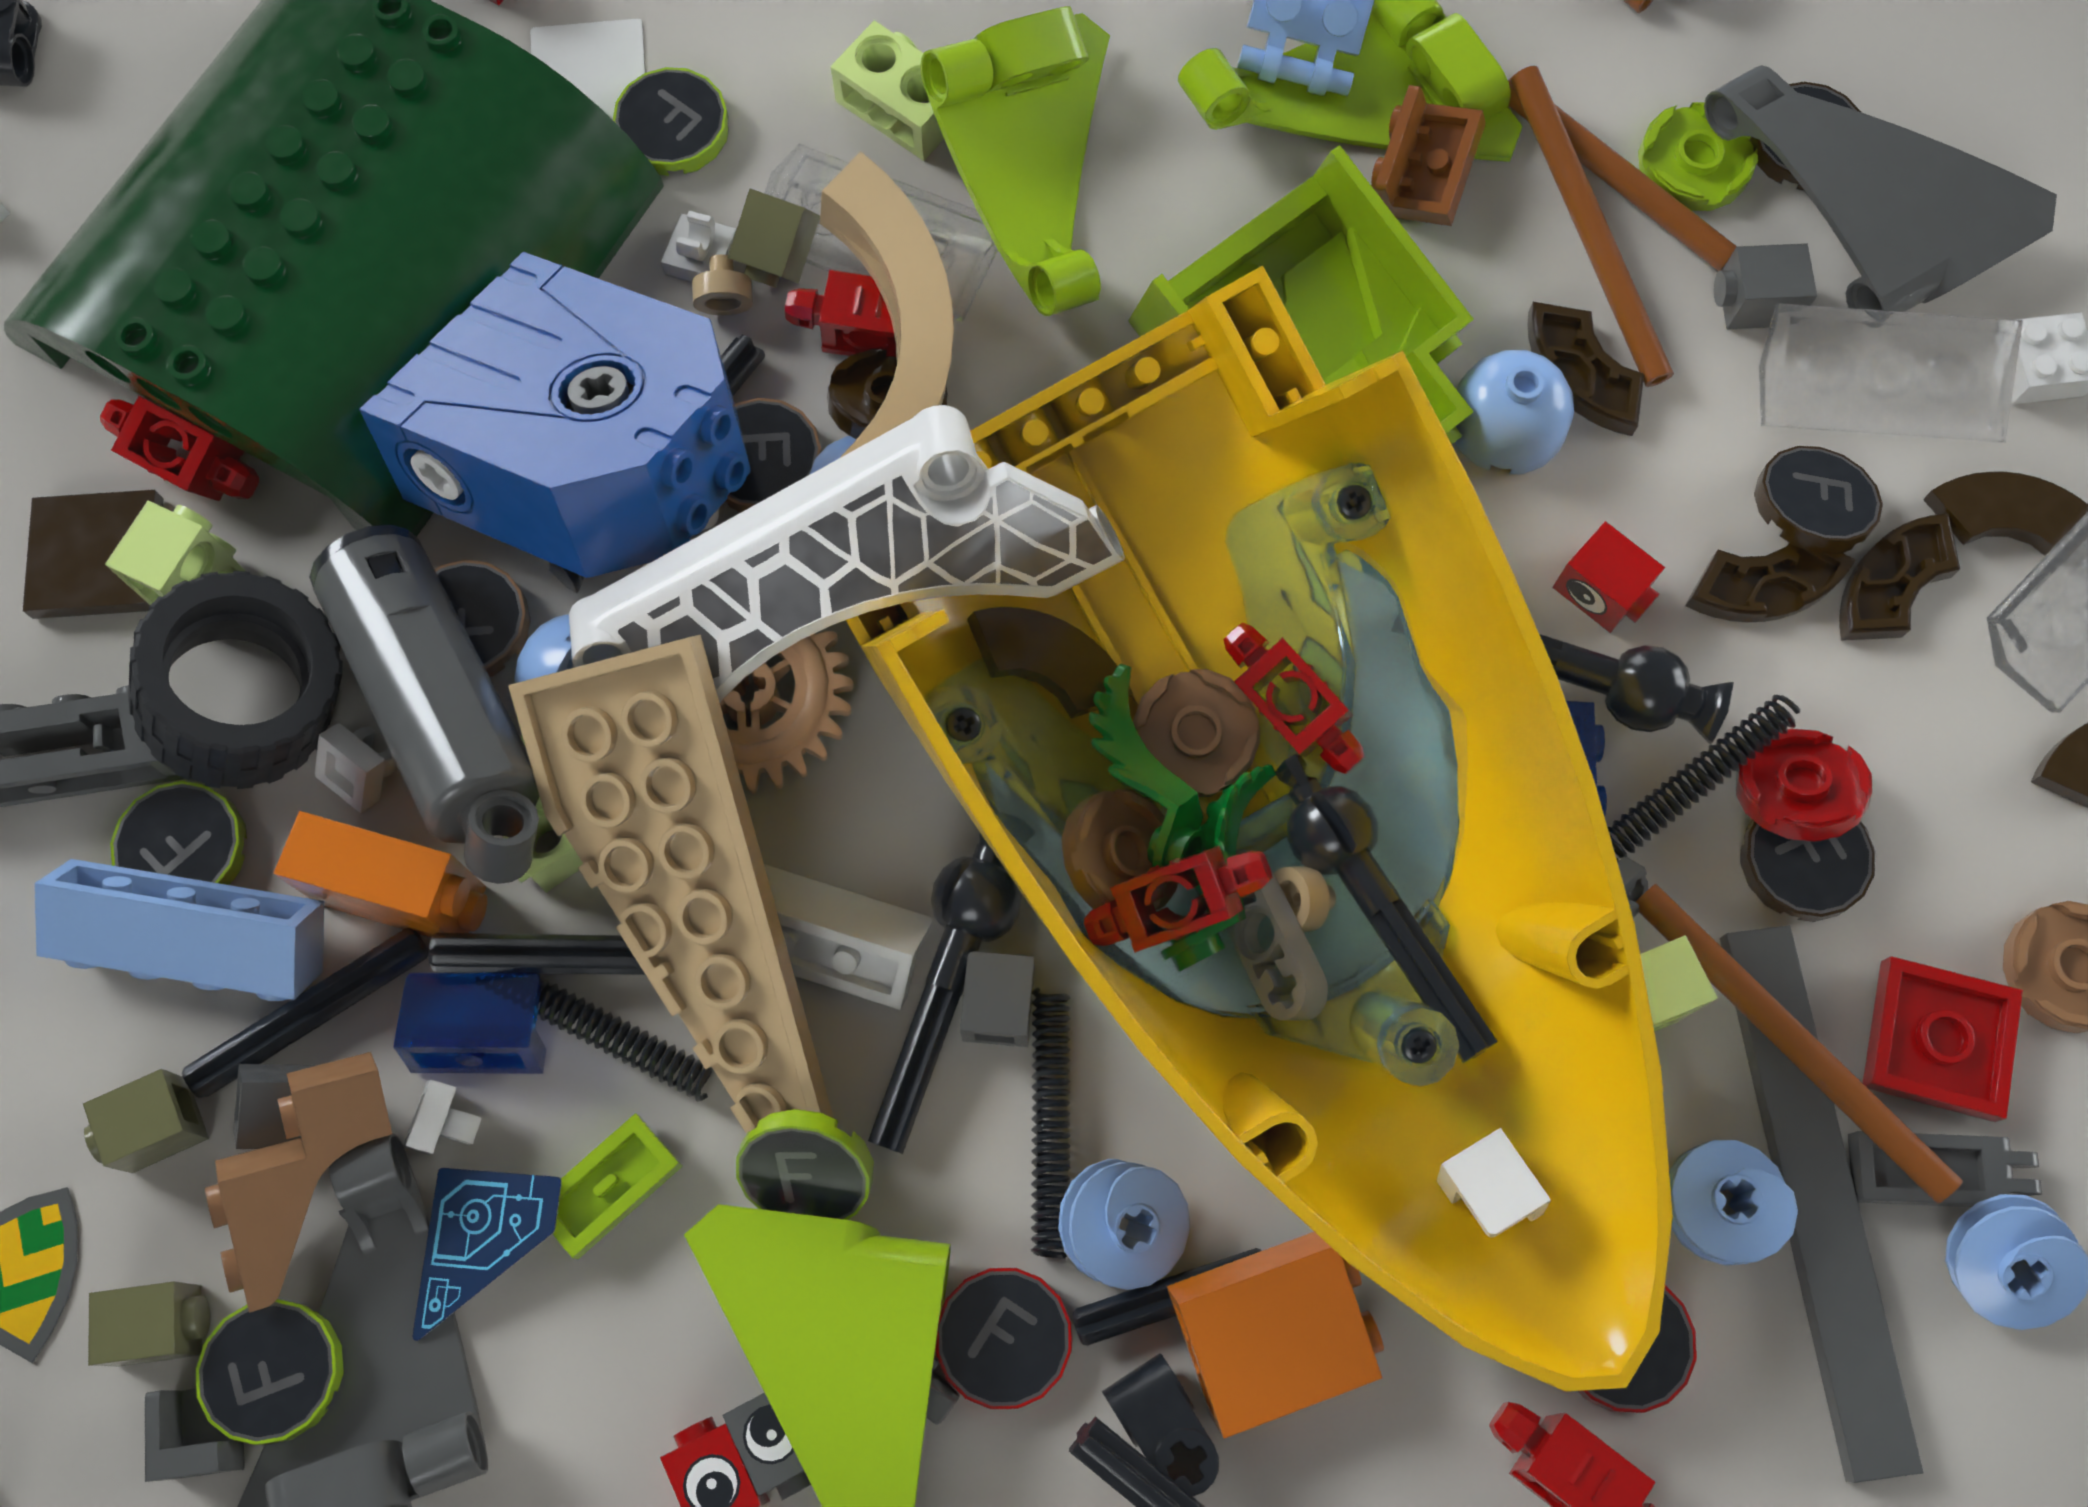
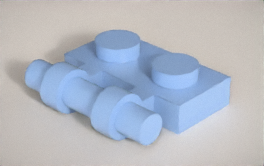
(1322, 23)

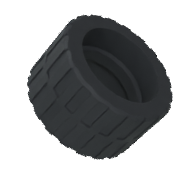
(244, 610)

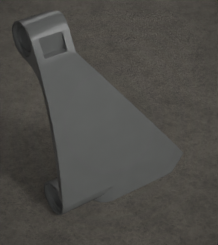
(1898, 201)
(403, 1405)

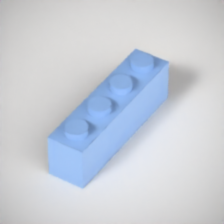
(179, 929)

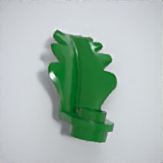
(1145, 774)
(1222, 831)

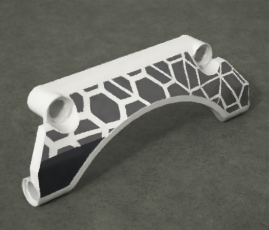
(865, 533)

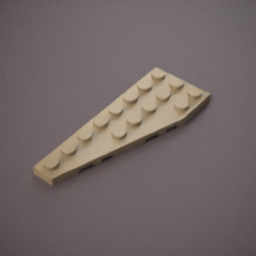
(655, 808)

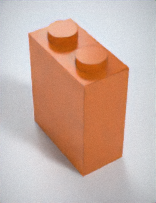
(381, 877)
(1276, 1332)

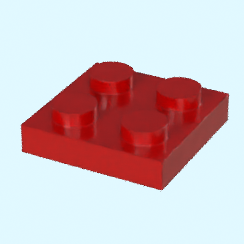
(1943, 1039)

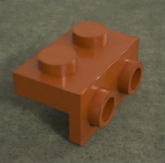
(1427, 159)

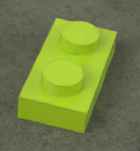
(611, 1184)

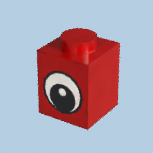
(1610, 578)
(709, 1469)

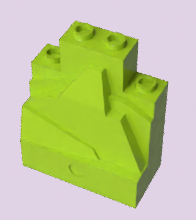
(1345, 279)

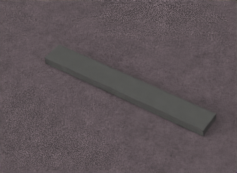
(1829, 1233)

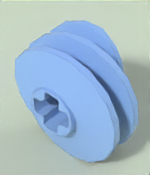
(1760, 1198)
(1155, 1227)
(2017, 1262)

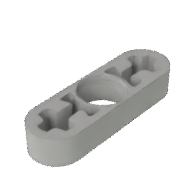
(1288, 951)

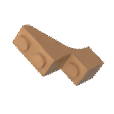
(270, 1188)

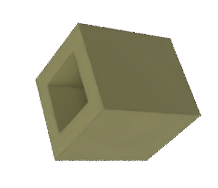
(773, 238)
(143, 1122)
(146, 1324)

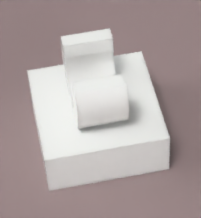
(693, 244)
(351, 765)
(437, 1119)

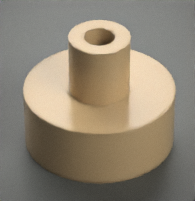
(722, 289)
(1307, 895)

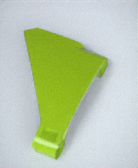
(1400, 48)
(1018, 131)
(836, 1338)

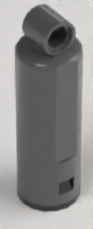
(431, 697)

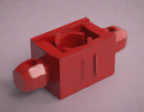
(849, 314)
(144, 436)
(1248, 648)
(1133, 910)
(1567, 1461)

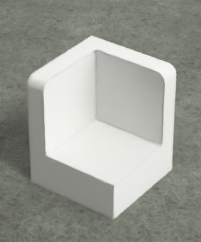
(1493, 1184)

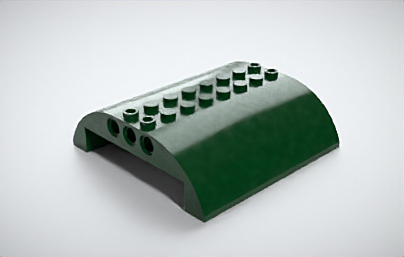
(324, 221)

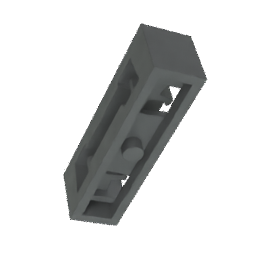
(72, 772)

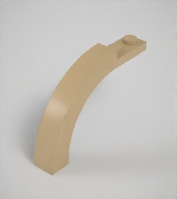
(899, 253)

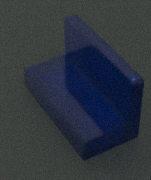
(470, 1023)

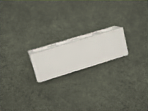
(847, 938)

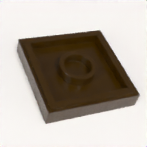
(69, 552)

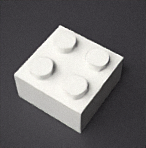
(2052, 359)

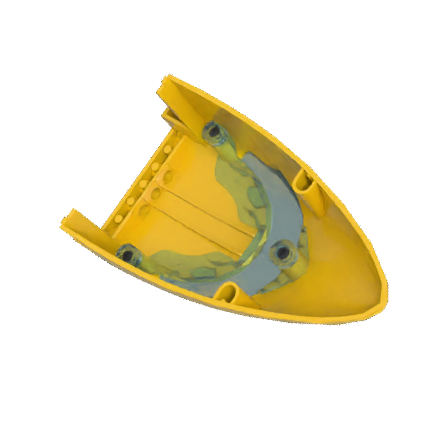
(1369, 552)

